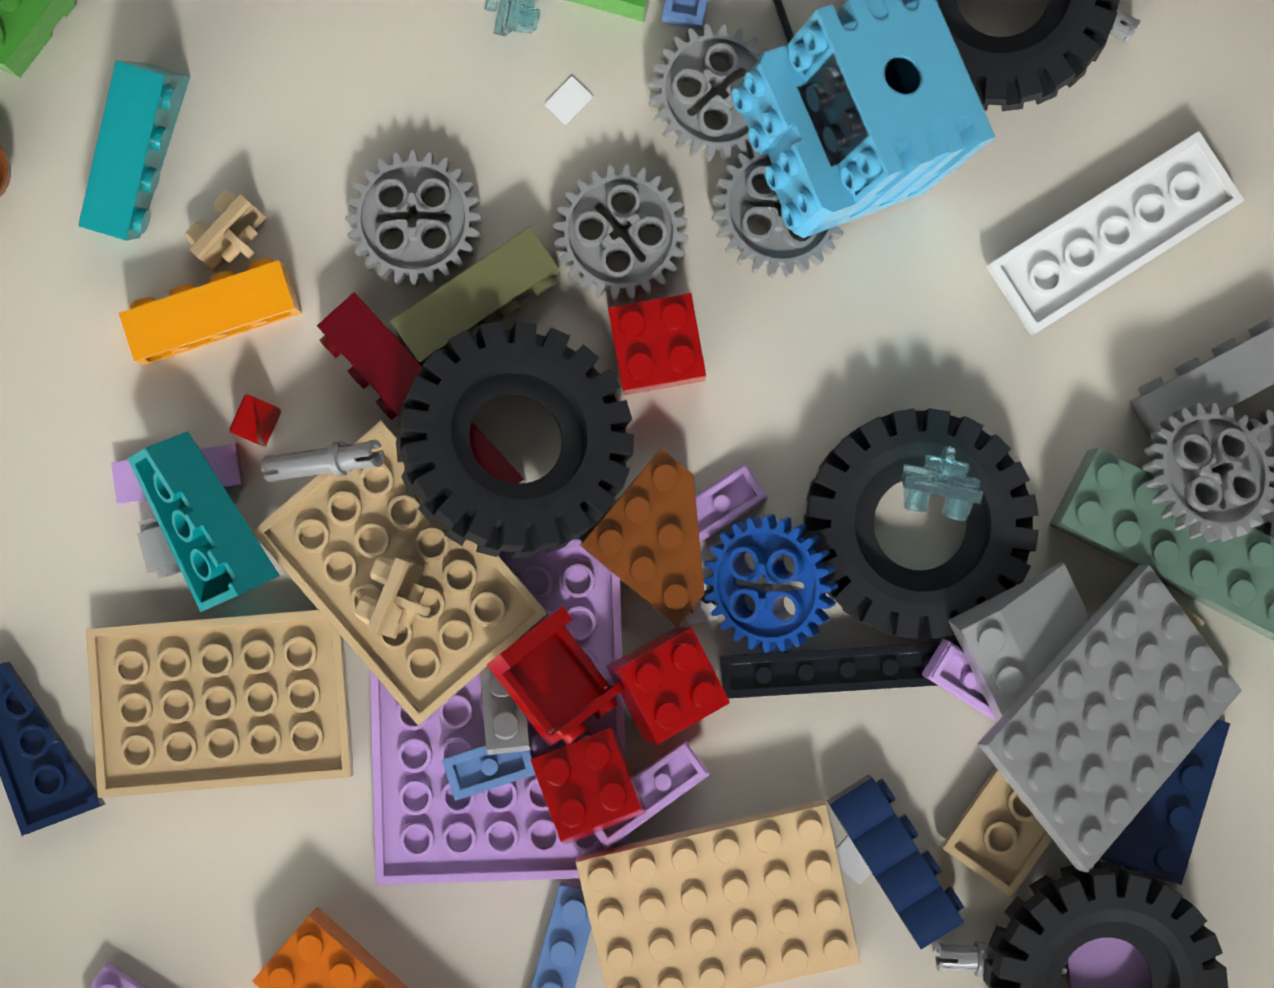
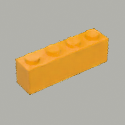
(209, 312)

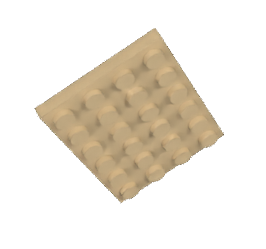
(329, 545)
(218, 703)
(721, 904)

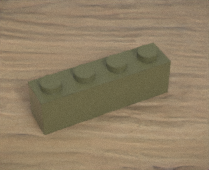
(479, 295)

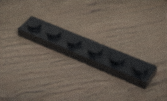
(826, 670)

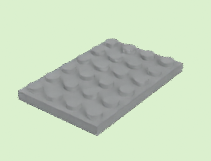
(1110, 718)

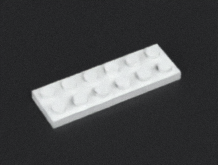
(1115, 233)

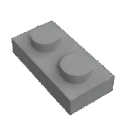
(504, 722)

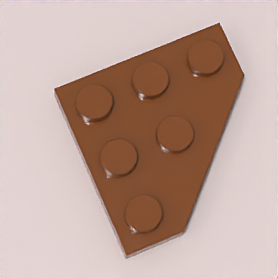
(654, 538)

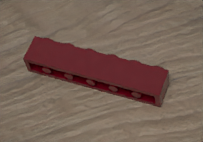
(390, 370)

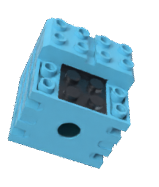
(861, 111)

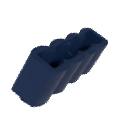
(895, 860)

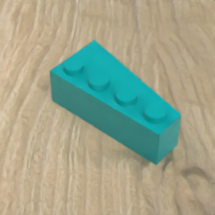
(131, 148)
(200, 522)

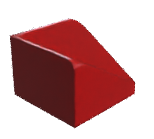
(255, 420)

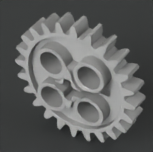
(692, 64)
(415, 181)
(650, 209)
(776, 246)
(1210, 472)

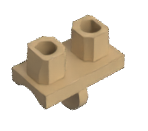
(228, 233)
(398, 599)

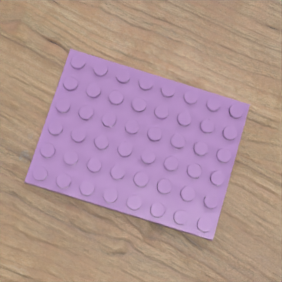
(507, 829)

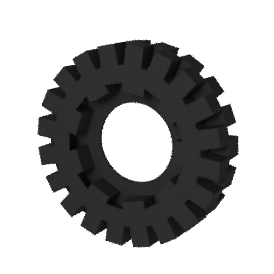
(1037, 60)
(469, 499)
(844, 507)
(1104, 905)

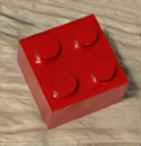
(657, 344)
(668, 684)
(588, 786)

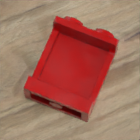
(554, 680)

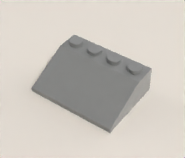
(1019, 634)

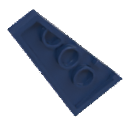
(35, 763)
(1167, 825)

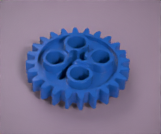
(771, 620)

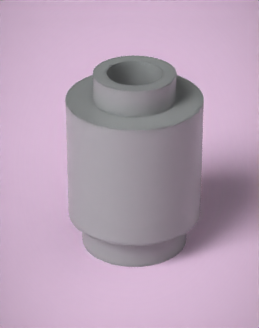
(156, 549)

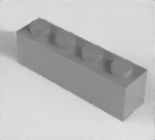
(1225, 379)

